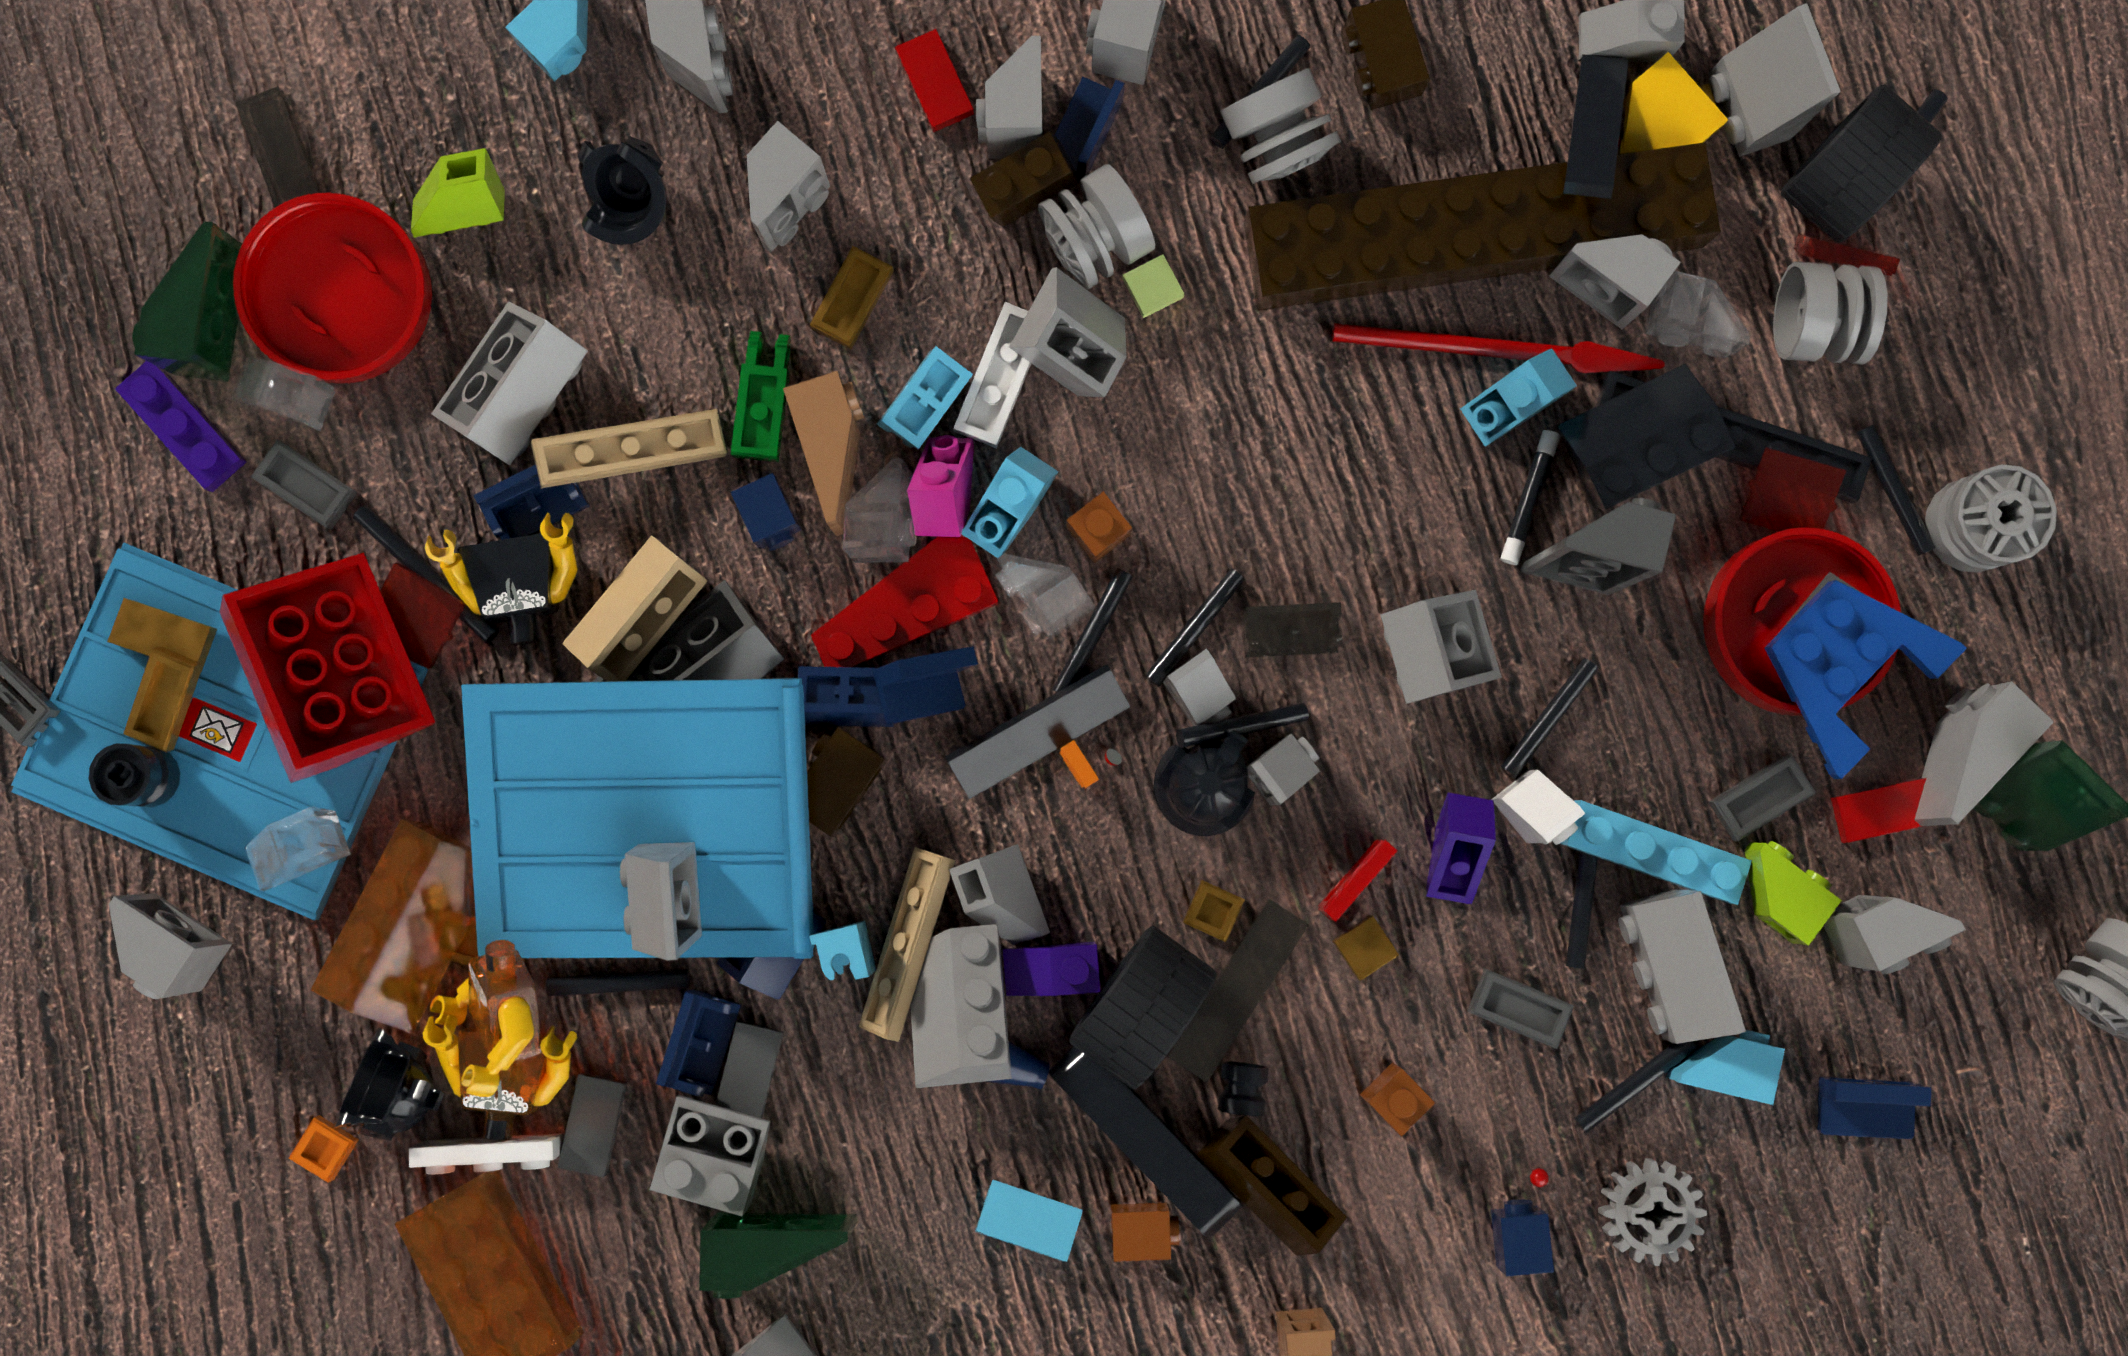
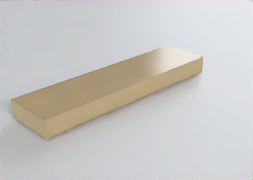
(628, 448)
(906, 944)

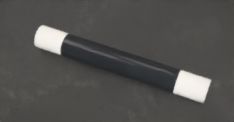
(1530, 497)

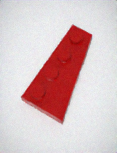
(916, 599)

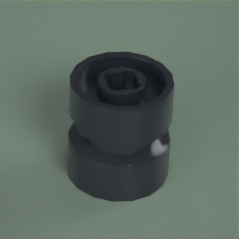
(134, 775)

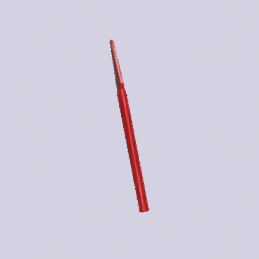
(1582, 357)

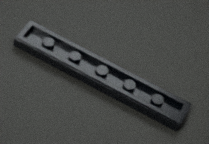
(1753, 436)

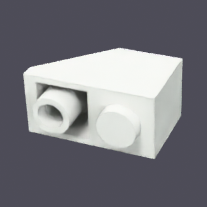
(1538, 809)

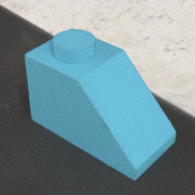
(552, 34)
(1734, 1066)

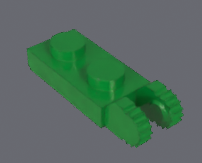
(761, 402)

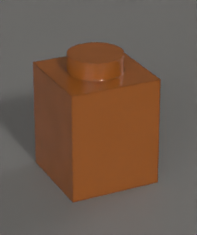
(1098, 527)
(1397, 1099)
(1143, 1232)

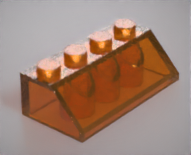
(402, 928)

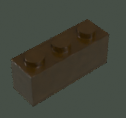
(1272, 1186)

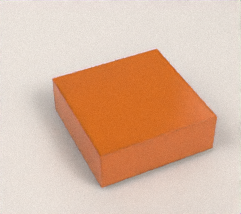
(1078, 765)
(323, 1148)

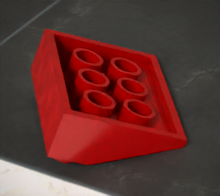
(325, 665)

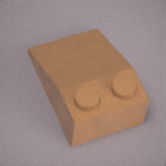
(829, 435)

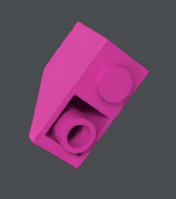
(942, 487)

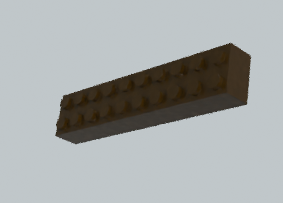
(1470, 227)

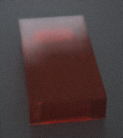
(1845, 254)

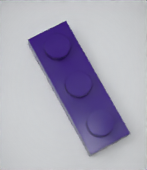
(180, 425)

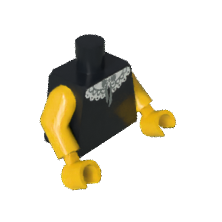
(512, 576)

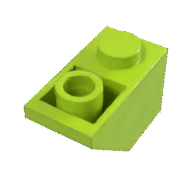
(458, 195)
(1787, 897)

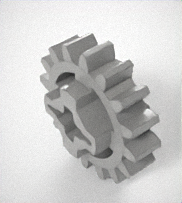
(1654, 1231)

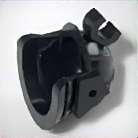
(625, 191)
(1204, 786)
(388, 1090)

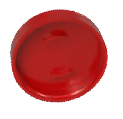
(332, 287)
(1764, 589)

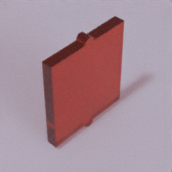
(1791, 492)
(420, 613)

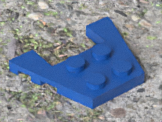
(1835, 650)

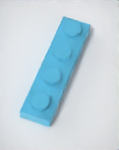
(1659, 853)

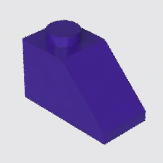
(1461, 848)
(1052, 969)

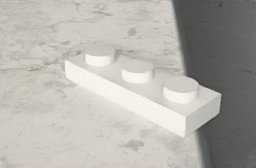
(995, 382)
(486, 1154)

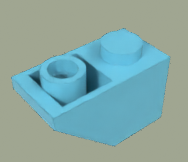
(1518, 396)
(1009, 501)

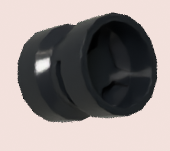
(1243, 1092)

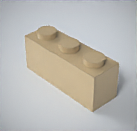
(634, 612)

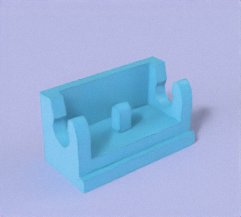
(925, 398)
(844, 946)
(1029, 1220)

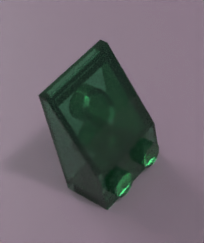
(192, 313)
(2050, 799)
(758, 1247)

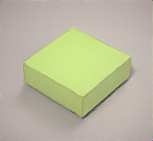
(1153, 286)

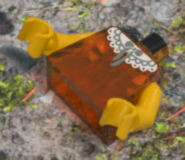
(503, 1010)
(521, 1088)

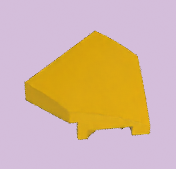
(1667, 110)

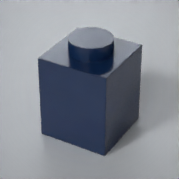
(766, 512)
(1522, 1239)

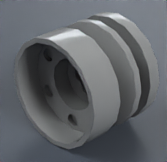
(1281, 126)
(1101, 224)
(1830, 312)
(1991, 518)
(2100, 985)

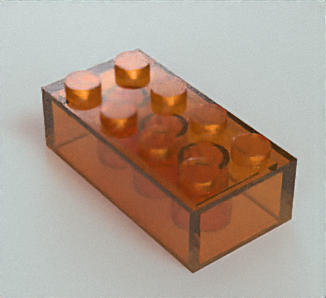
(489, 1273)

